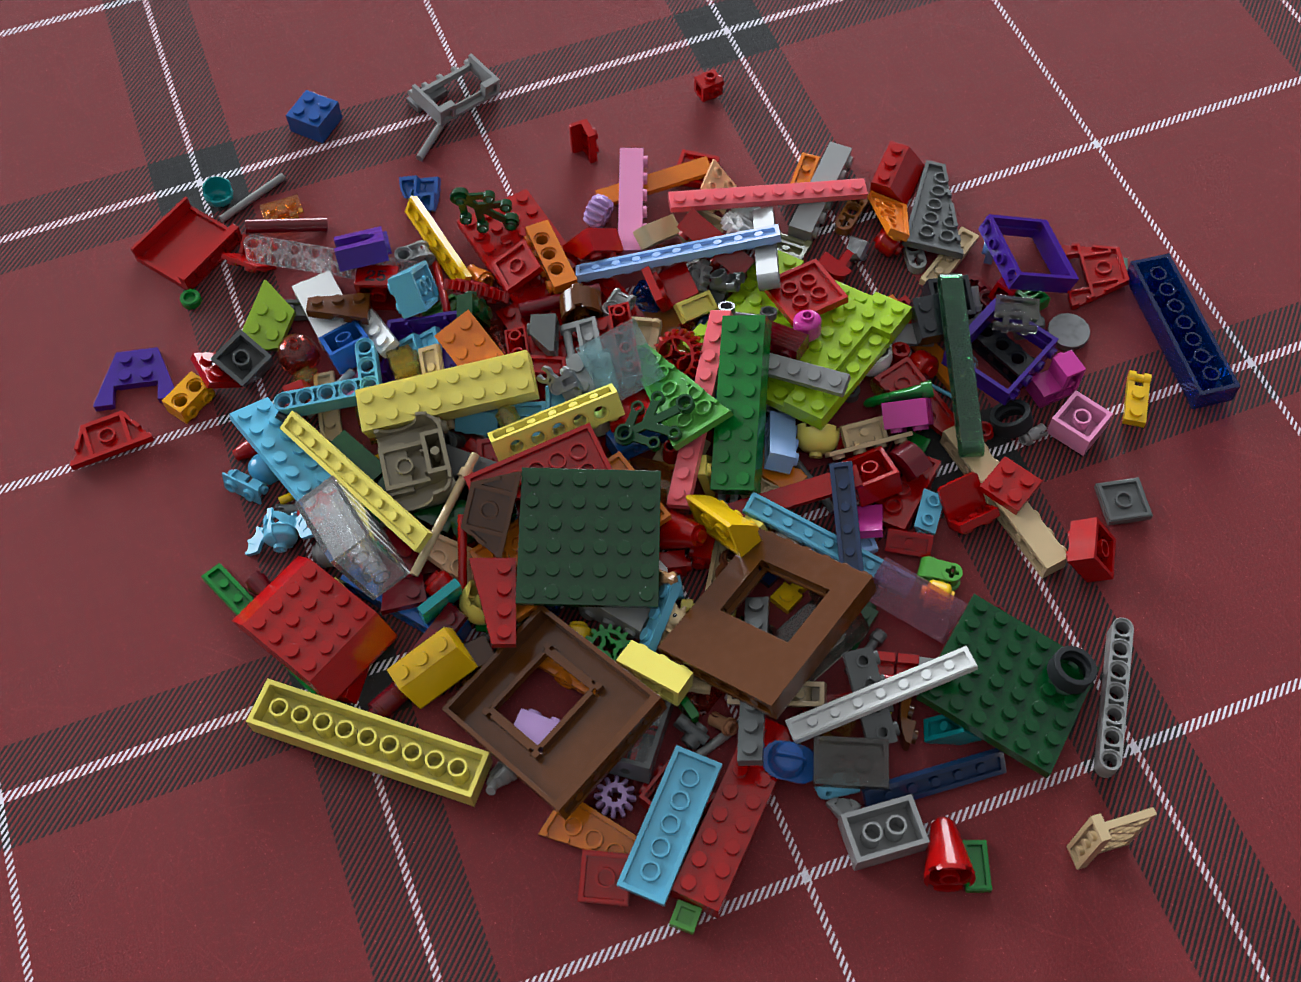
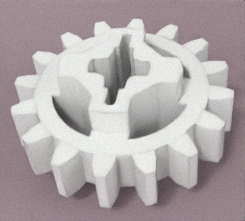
(735, 223)

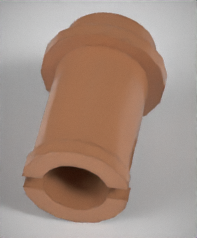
(726, 725)

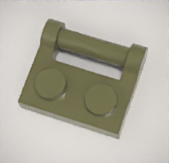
(794, 246)

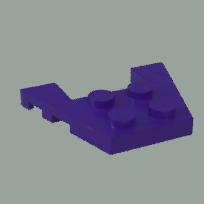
(131, 371)

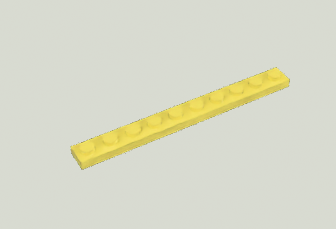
(357, 482)

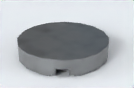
(1070, 330)

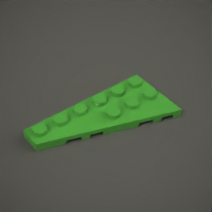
(707, 410)

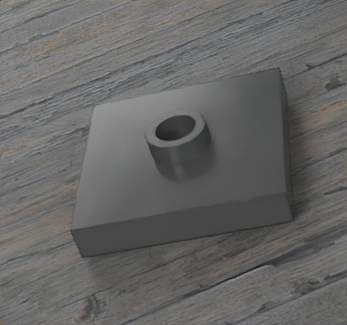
(1123, 501)

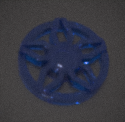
(648, 297)

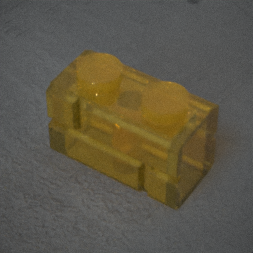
(404, 362)

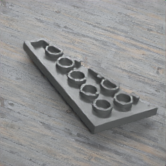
(933, 215)

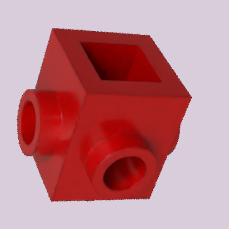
(708, 85)

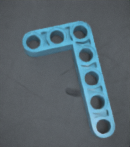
(337, 389)

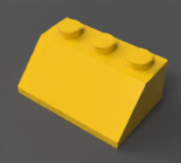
(724, 524)
(432, 667)

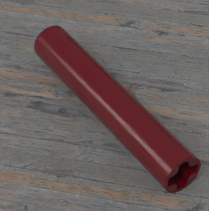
(286, 225)
(544, 304)

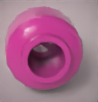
(809, 323)

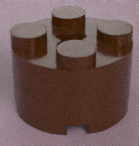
(580, 303)

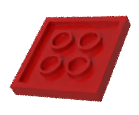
(807, 289)

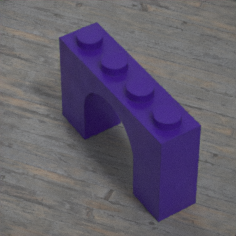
(362, 248)

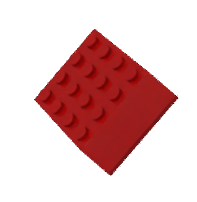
(316, 628)

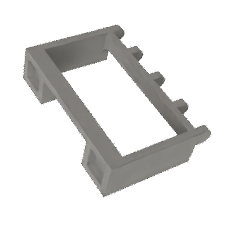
(448, 111)

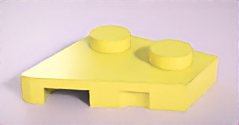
(704, 474)

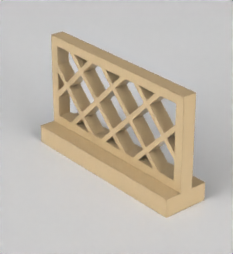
(1103, 836)

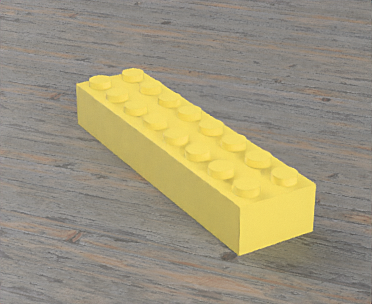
(449, 392)

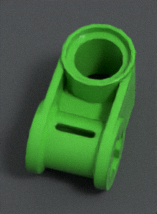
(939, 570)

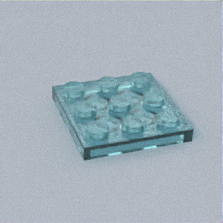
(621, 359)

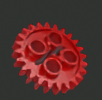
(485, 291)

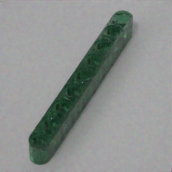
(960, 366)

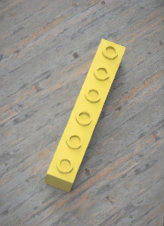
(562, 413)

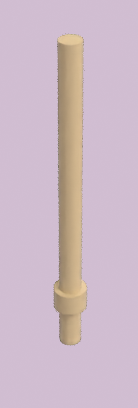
(442, 518)

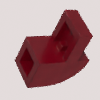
(909, 460)

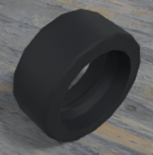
(1012, 429)
(1082, 660)

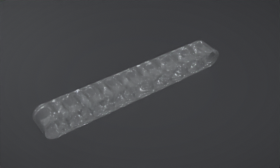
(303, 256)

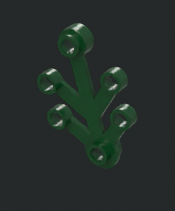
(462, 198)
(651, 421)

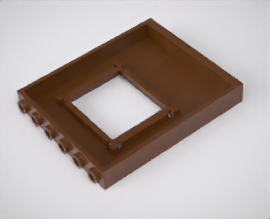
(748, 660)
(587, 738)

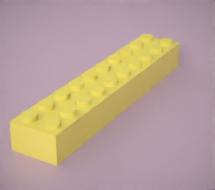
(370, 742)

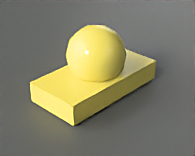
(695, 307)

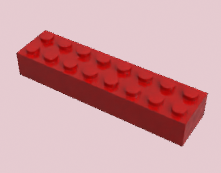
(727, 831)

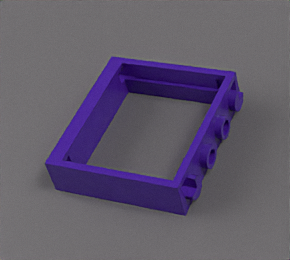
(1062, 273)
(1041, 339)

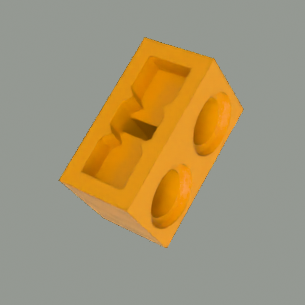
(188, 398)

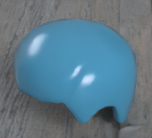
(259, 470)

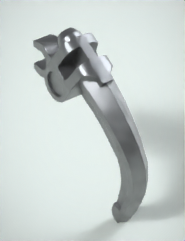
(566, 384)

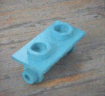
(236, 482)
(928, 513)

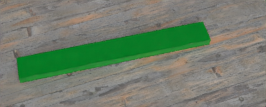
(234, 596)

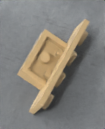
(865, 434)

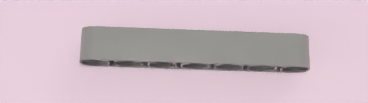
(767, 255)
(1109, 705)

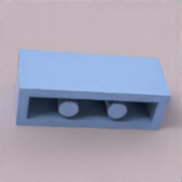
(780, 442)

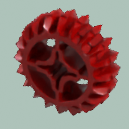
(674, 343)

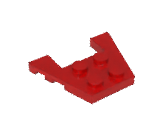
(1102, 270)

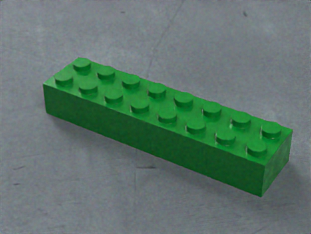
(742, 390)

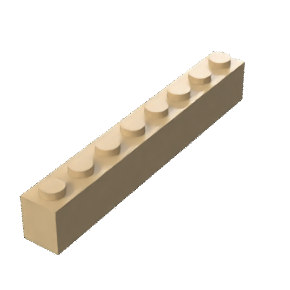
(1026, 527)

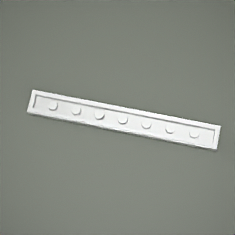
(881, 695)

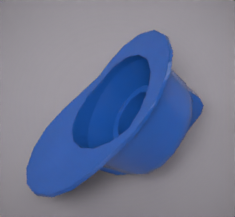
(789, 761)

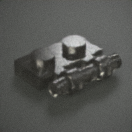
(1016, 308)

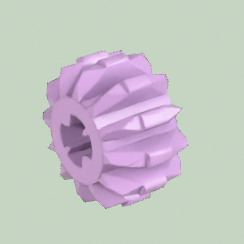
(598, 211)
(606, 801)

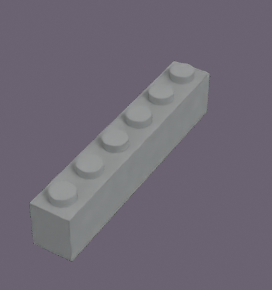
(810, 215)

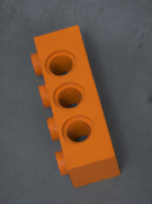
(551, 257)

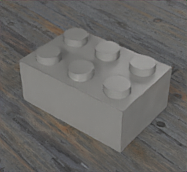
(883, 832)

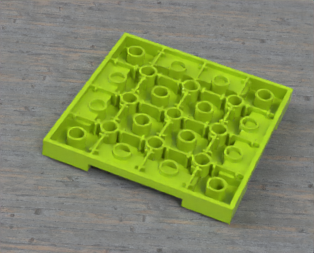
(849, 342)

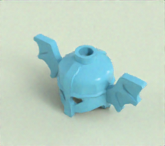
(278, 535)

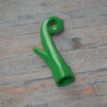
(923, 390)

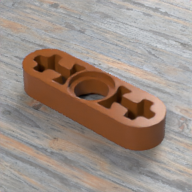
(852, 219)

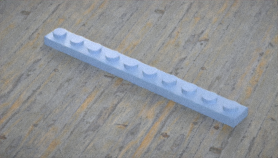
(678, 253)

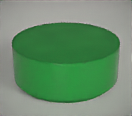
(190, 299)

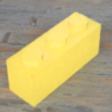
(657, 672)

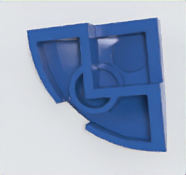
(424, 188)

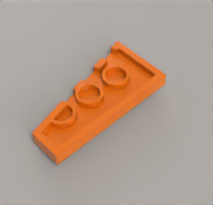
(892, 216)
(588, 830)

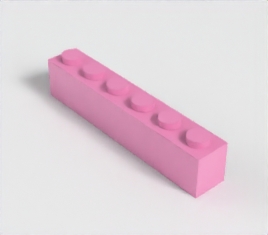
(631, 197)

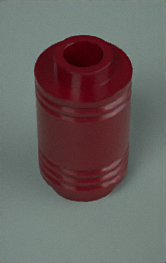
(387, 701)

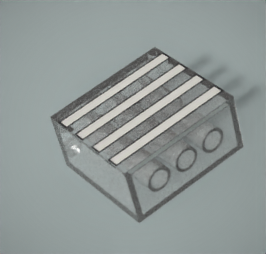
(352, 538)

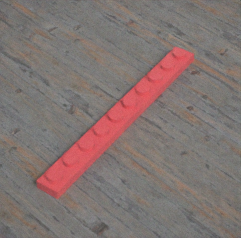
(767, 195)
(690, 455)

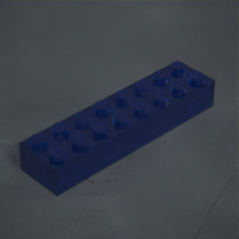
(1182, 331)

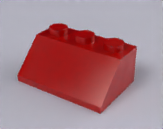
(898, 173)

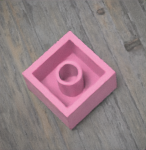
(1079, 422)

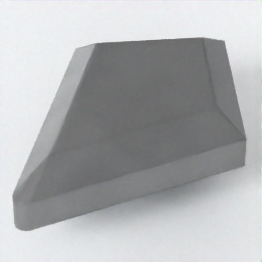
(859, 248)

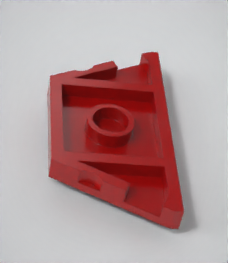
(107, 438)

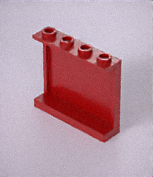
(186, 245)

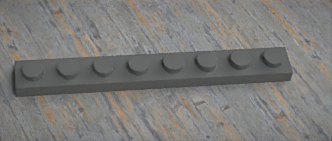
(752, 721)

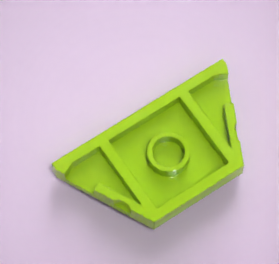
(269, 318)

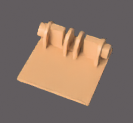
(715, 179)

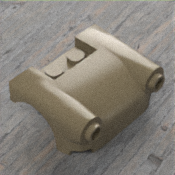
(416, 462)

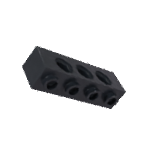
(1001, 352)

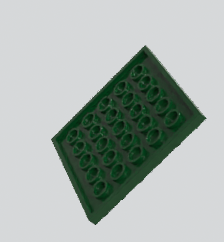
(589, 538)
(1010, 694)

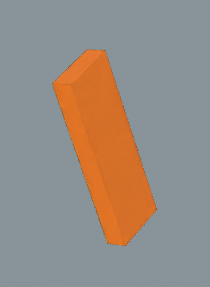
(806, 168)

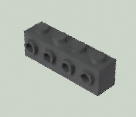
(863, 672)

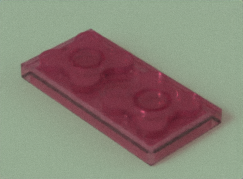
(916, 600)

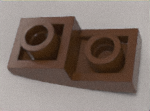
(908, 734)

